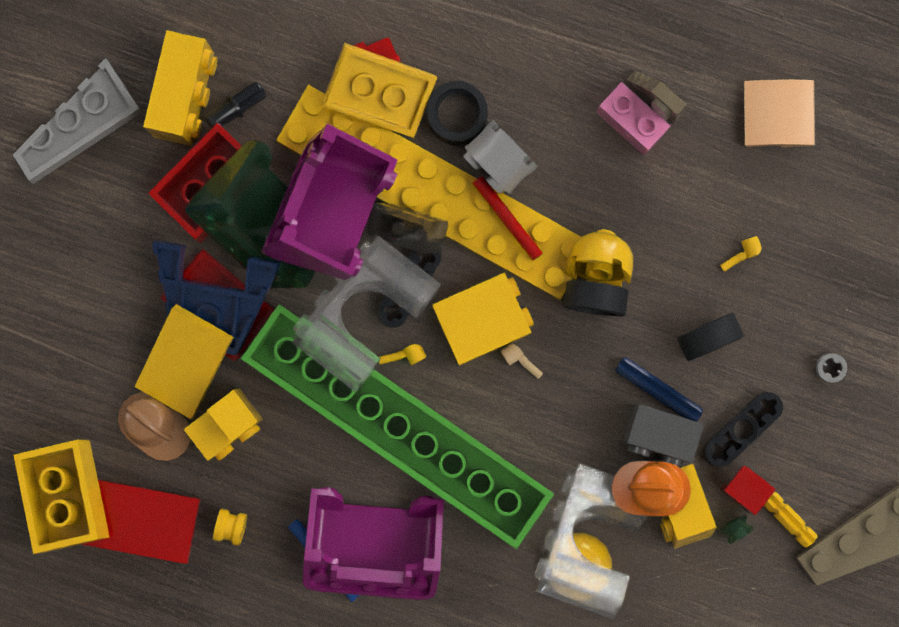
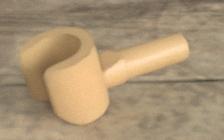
(513, 353)

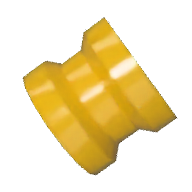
(230, 527)

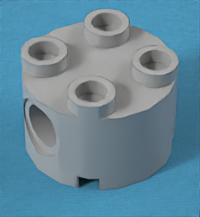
(499, 158)

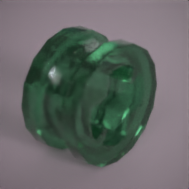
(737, 528)

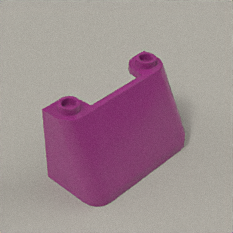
(329, 204)
(373, 547)

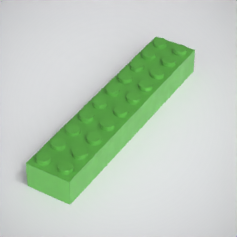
(405, 434)

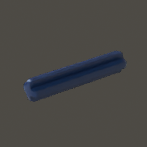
(659, 389)

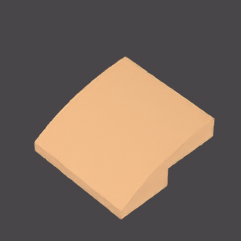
(779, 113)

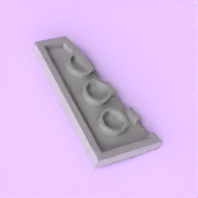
(88, 117)

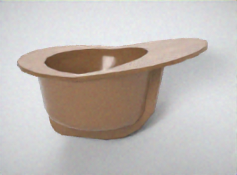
(153, 427)

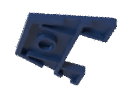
(222, 306)

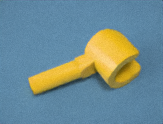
(751, 248)
(413, 353)

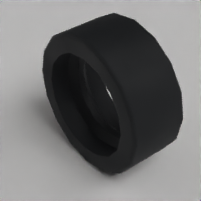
(457, 88)
(596, 298)
(710, 336)

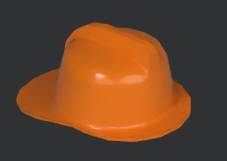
(651, 488)

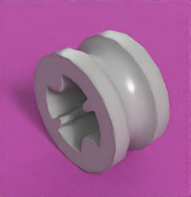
(835, 359)

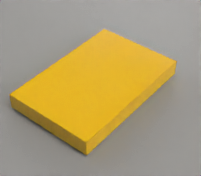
(379, 90)
(183, 361)

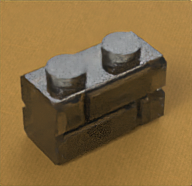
(408, 228)

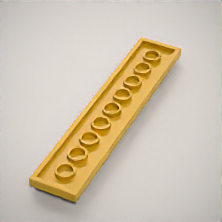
(447, 193)

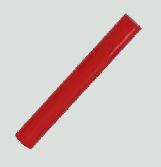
(507, 218)

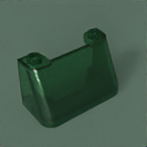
(240, 208)

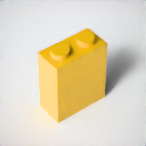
(483, 318)

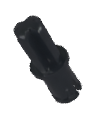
(235, 105)

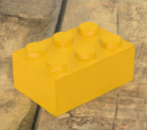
(180, 88)
(61, 496)

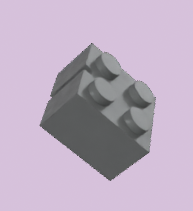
(661, 433)

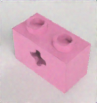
(632, 118)

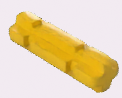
(790, 520)

